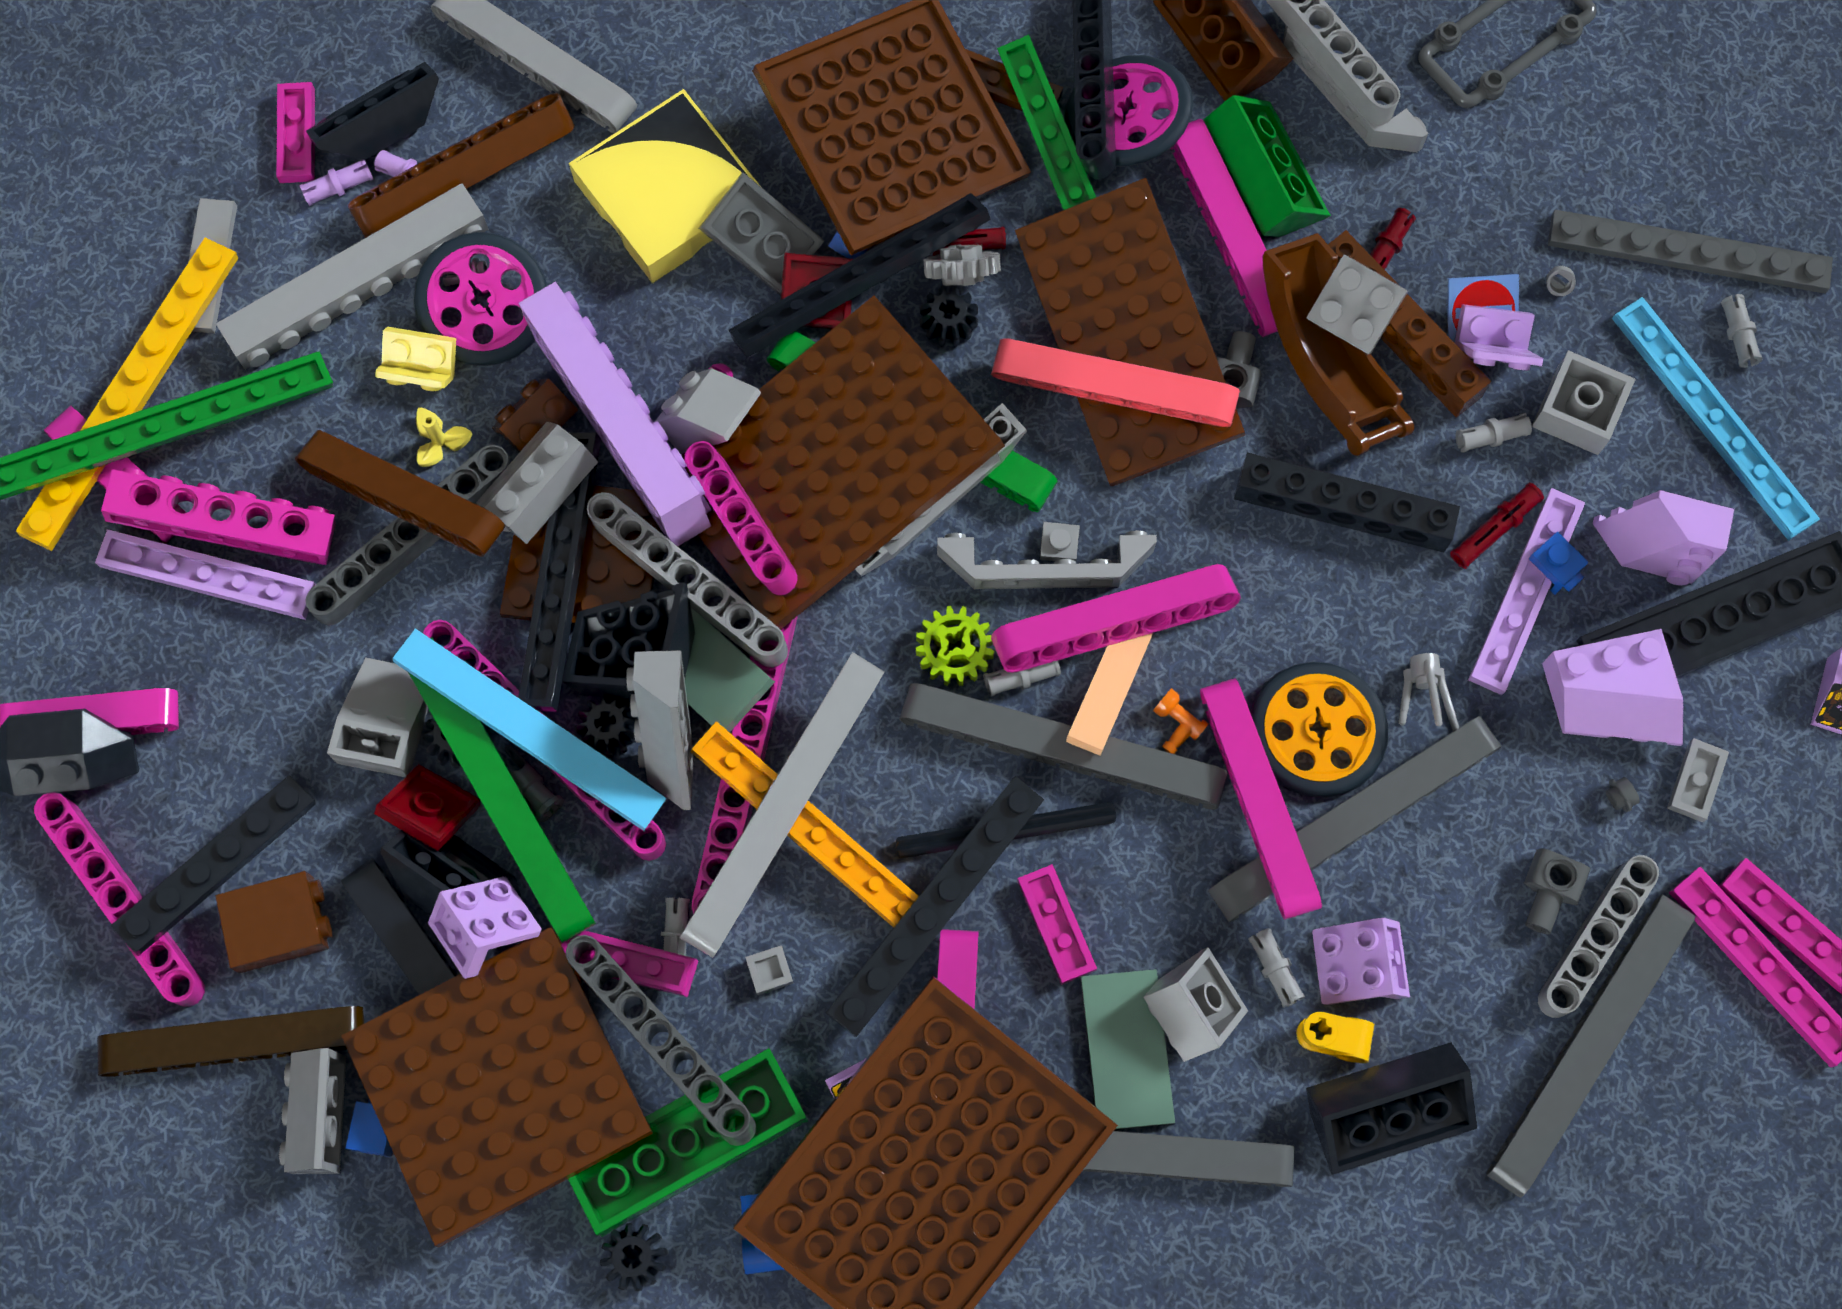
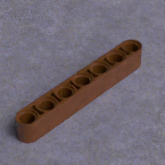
(463, 163)
(400, 493)

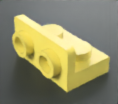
(417, 359)

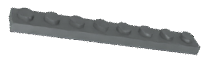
(1690, 251)

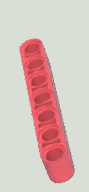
(1115, 382)

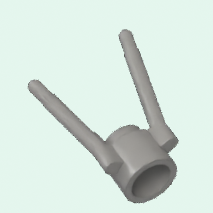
(1427, 674)

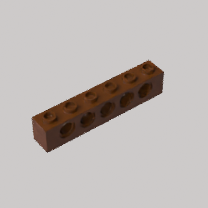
(1423, 343)

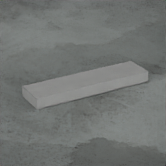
(216, 222)

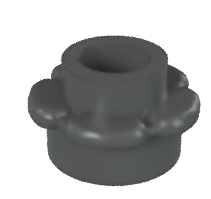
(1622, 794)

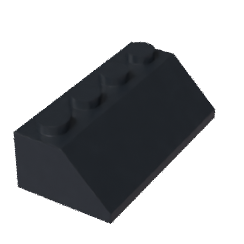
(1393, 1107)

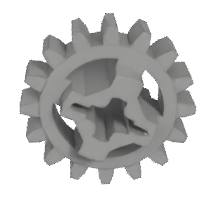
(962, 265)

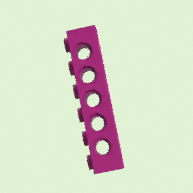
(129, 485)

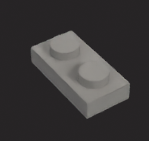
(1698, 780)

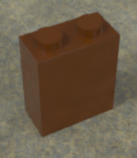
(273, 921)

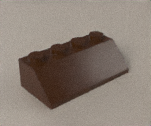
(1227, 42)

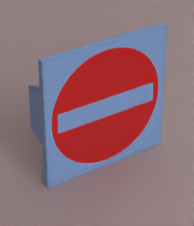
(1481, 291)

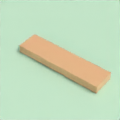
(1107, 694)

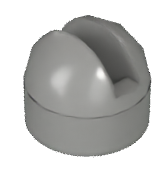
(1557, 286)

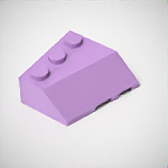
(1667, 535)
(1618, 689)

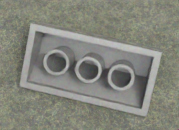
(662, 723)

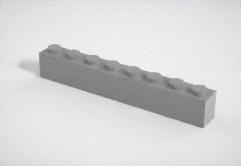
(348, 278)

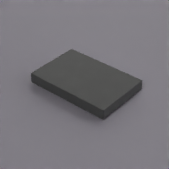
(758, 231)

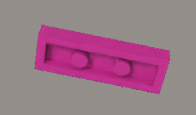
(294, 146)
(1056, 924)

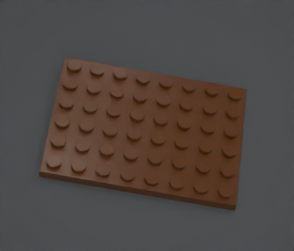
(845, 455)
(926, 1166)

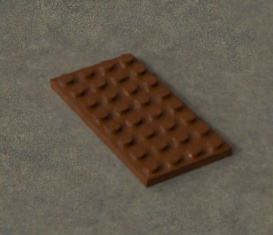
(1123, 297)

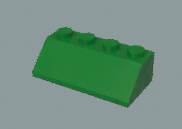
(1265, 166)

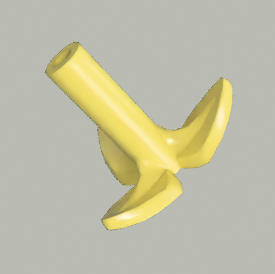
(430, 427)

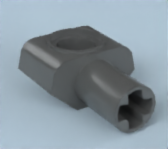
(1237, 367)
(1549, 895)

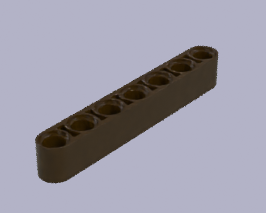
(225, 1040)

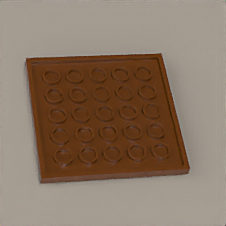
(890, 121)
(495, 1087)

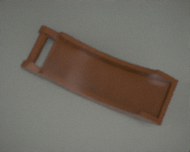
(1336, 374)

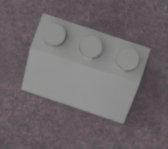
(538, 481)
(313, 1112)

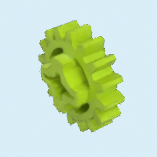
(967, 654)

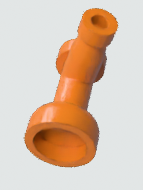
(1188, 725)

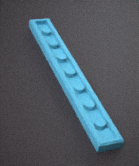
(1716, 419)
(529, 729)

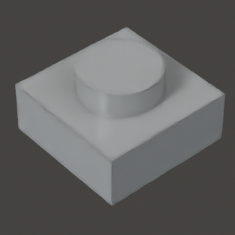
(1059, 541)
(769, 970)

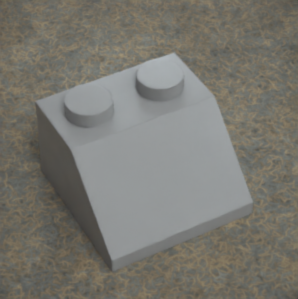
(706, 408)
(1196, 1005)

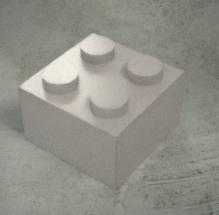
(1357, 304)
(1583, 402)

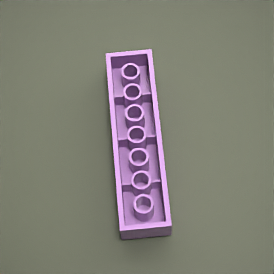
(617, 414)

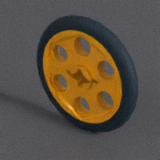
(1359, 702)

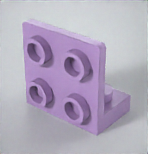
(1496, 336)
(479, 919)
(1360, 961)

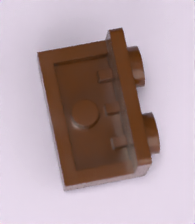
(539, 404)

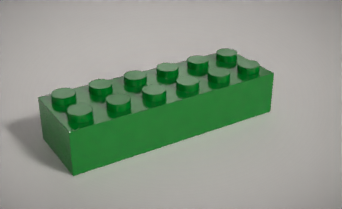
(686, 1146)

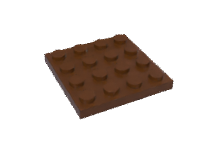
(604, 571)

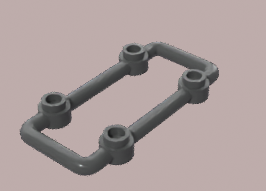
(1494, 81)

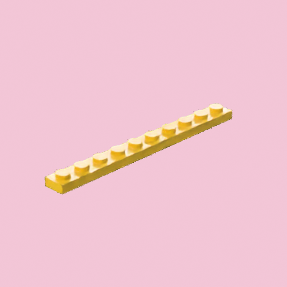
(134, 383)

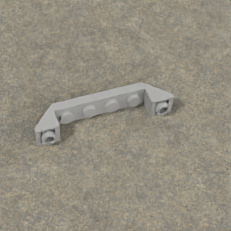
(1400, 133)
(1010, 432)
(1132, 551)

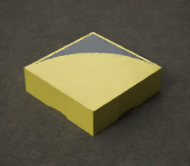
(660, 182)

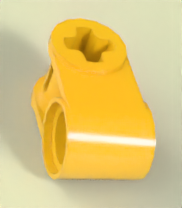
(1343, 1036)

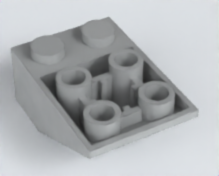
(379, 721)

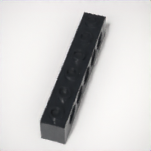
(1347, 502)

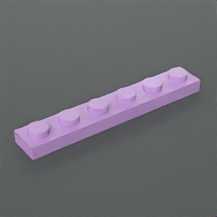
(204, 574)
(1523, 597)

